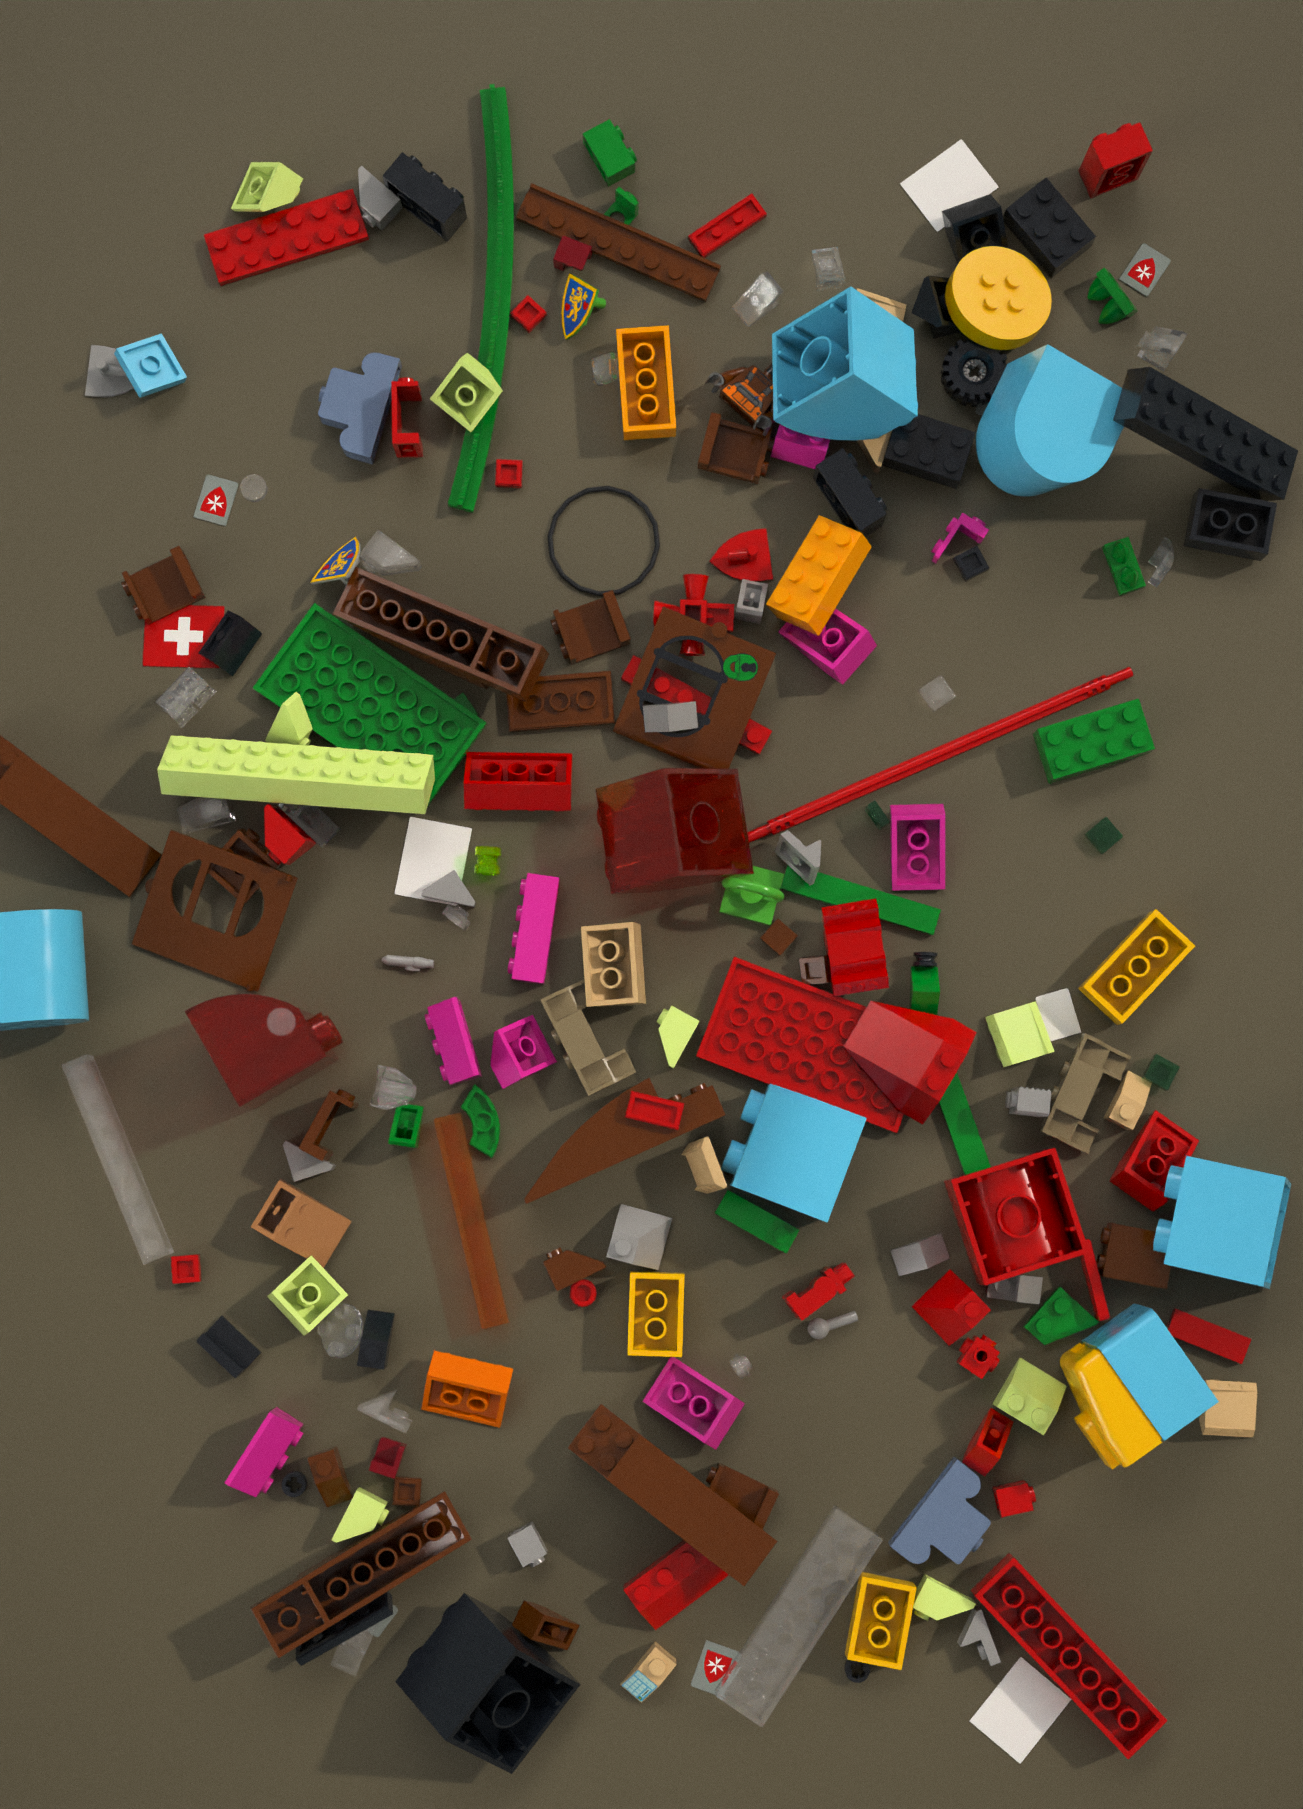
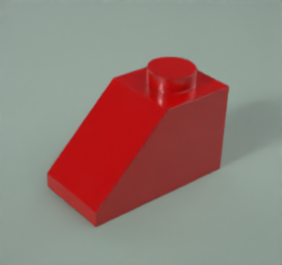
(988, 1442)

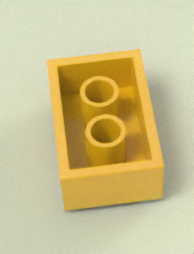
(656, 1314)
(880, 1620)

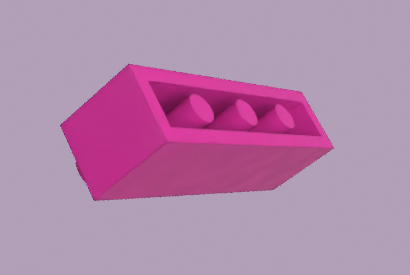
(535, 928)

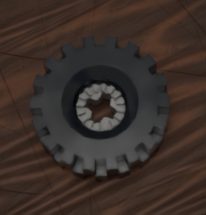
(956, 372)

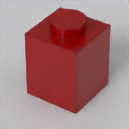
(1014, 1498)

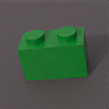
(609, 152)

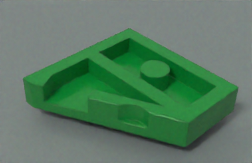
(1058, 1318)

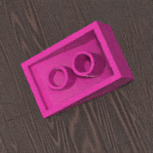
(838, 647)
(917, 846)
(693, 1402)

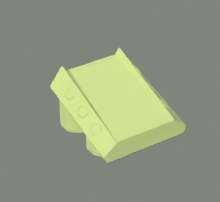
(1019, 1034)

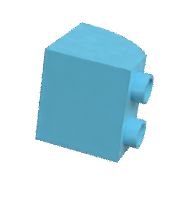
(844, 370)
(794, 1150)
(1223, 1221)

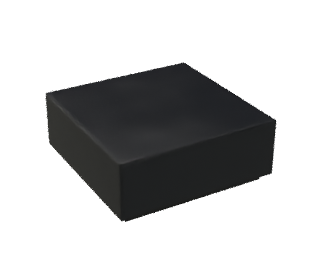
(971, 563)

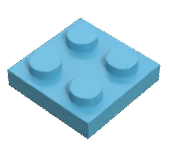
(150, 365)

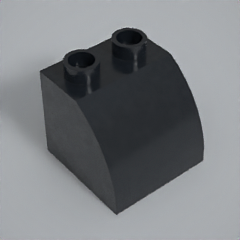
(486, 1684)

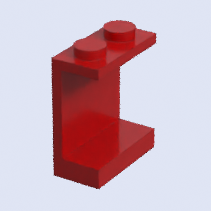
(404, 443)

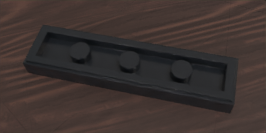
(346, 1628)

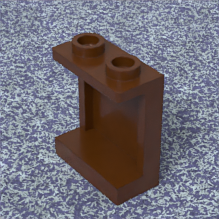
(735, 450)
(322, 1121)
(1130, 1256)

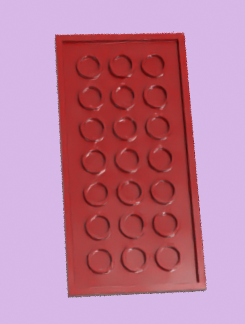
(793, 1040)

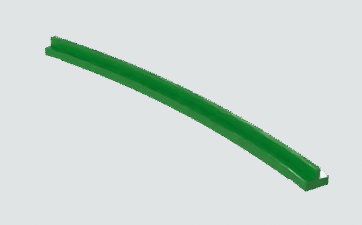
(497, 290)

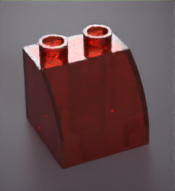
(673, 830)
(252, 1057)

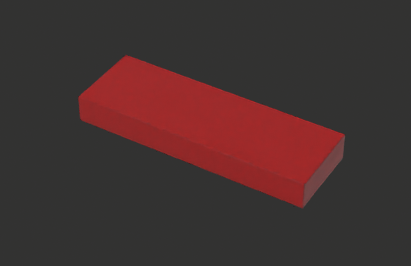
(727, 226)
(1094, 1284)
(1208, 1336)

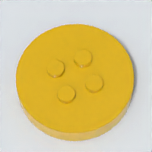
(998, 298)

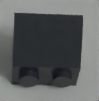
(974, 226)

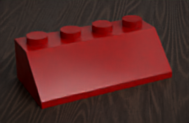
(518, 781)
(672, 1583)

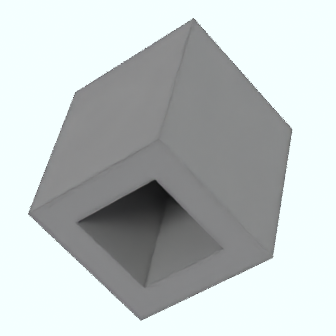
(528, 1545)

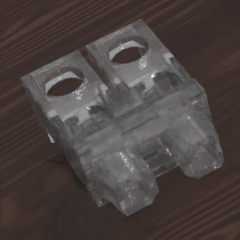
(182, 694)

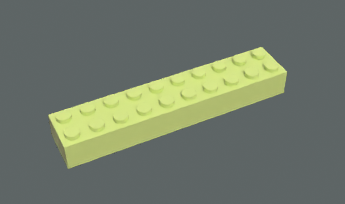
(297, 774)

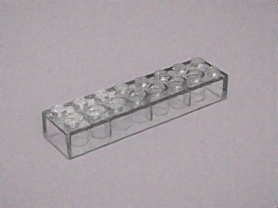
(798, 1616)

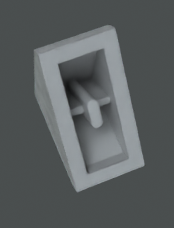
(751, 601)
(670, 717)
(450, 890)
(303, 1164)
(920, 1254)

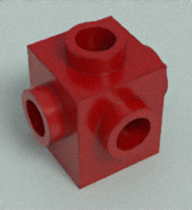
(988, 1359)

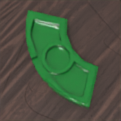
(484, 1121)

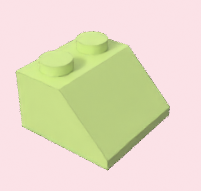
(467, 392)
(307, 1295)
(1031, 1396)

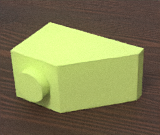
(291, 723)
(675, 1033)
(361, 1515)
(939, 1600)

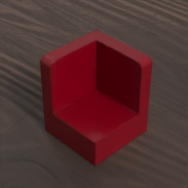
(571, 254)
(388, 1457)

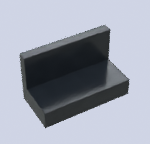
(230, 642)
(228, 1347)

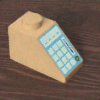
(649, 1672)

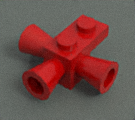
(698, 609)

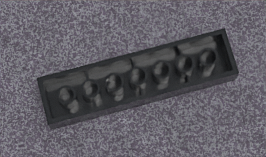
(1205, 434)

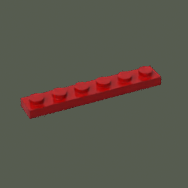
(676, 691)

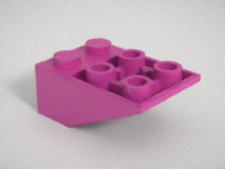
(799, 447)

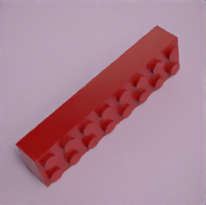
(1068, 1656)

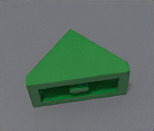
(924, 989)
(406, 1126)

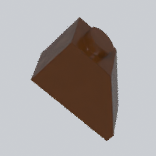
(570, 1266)
(330, 1476)
(545, 1625)

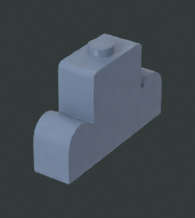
(360, 404)
(944, 1518)

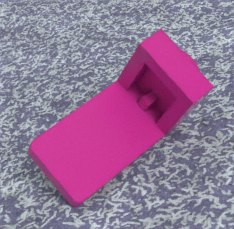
(971, 527)

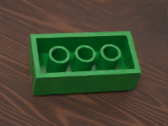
(1093, 741)

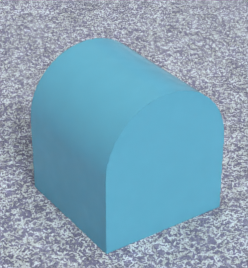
(1047, 424)
(42, 969)

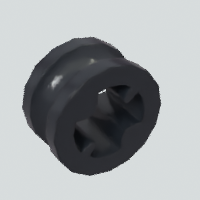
(925, 959)
(300, 1479)
(859, 1678)

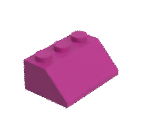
(453, 1041)
(265, 1453)

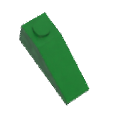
(757, 1221)

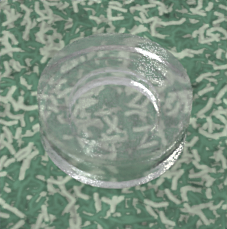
(253, 488)
(281, 1021)

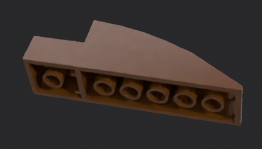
(442, 635)
(72, 821)
(613, 1138)
(672, 1495)
(360, 1573)

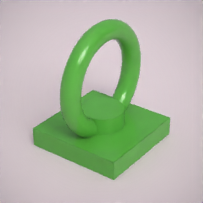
(753, 895)

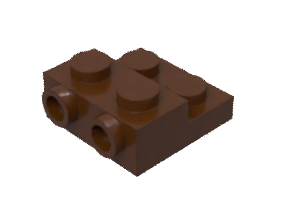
(247, 845)

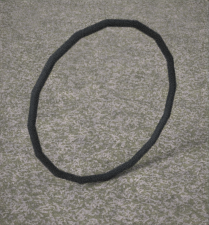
(598, 489)

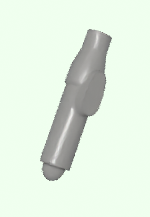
(409, 963)

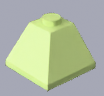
(266, 187)

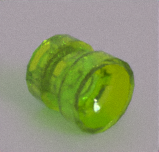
(487, 860)

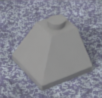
(639, 1237)

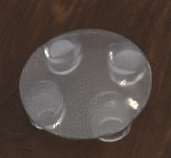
(341, 1330)

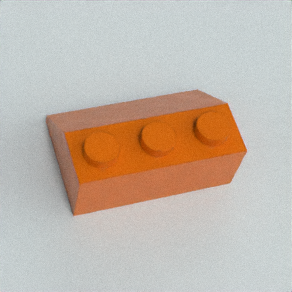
(466, 1389)

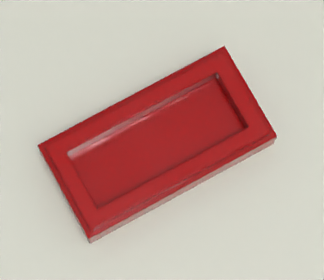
(654, 1110)

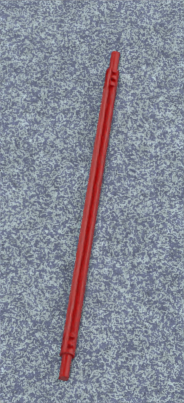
(939, 754)

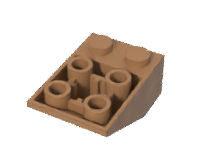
(301, 1223)

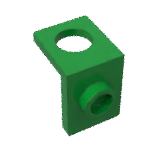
(625, 204)

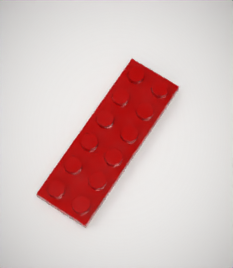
(286, 237)

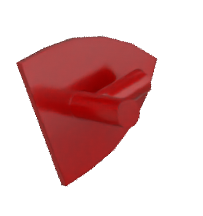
(745, 556)

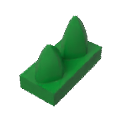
(1118, 306)
(1123, 566)

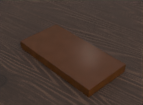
(564, 703)

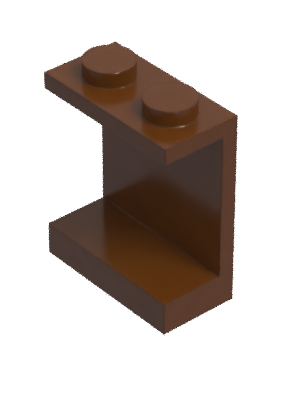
(163, 587)
(591, 629)
(743, 1493)

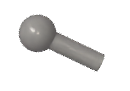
(819, 1328)

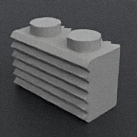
(1029, 1101)

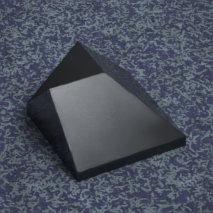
(932, 307)

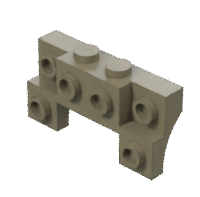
(580, 1043)
(1077, 1088)

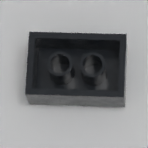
(426, 196)
(1048, 227)
(930, 450)
(850, 493)
(1230, 524)

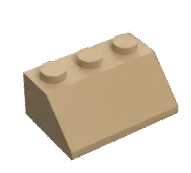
(613, 965)

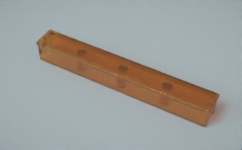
(471, 1220)

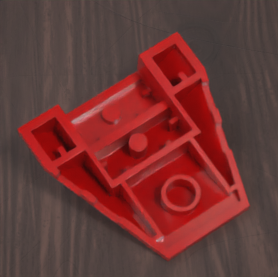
(909, 1054)

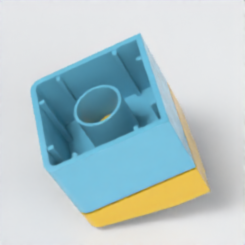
(1133, 1386)

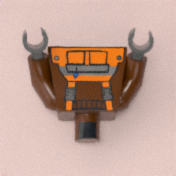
(747, 393)

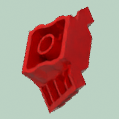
(854, 947)

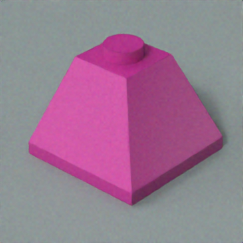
(519, 1052)

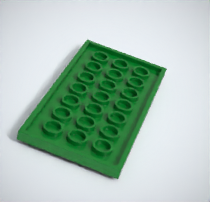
(366, 696)

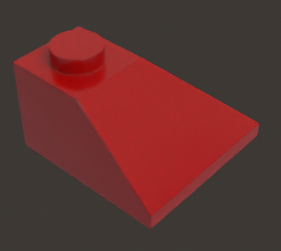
(284, 836)
(951, 1307)

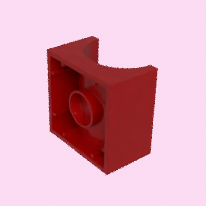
(1016, 1217)

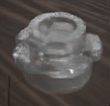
(740, 1365)

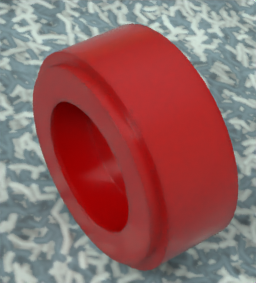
(583, 1293)

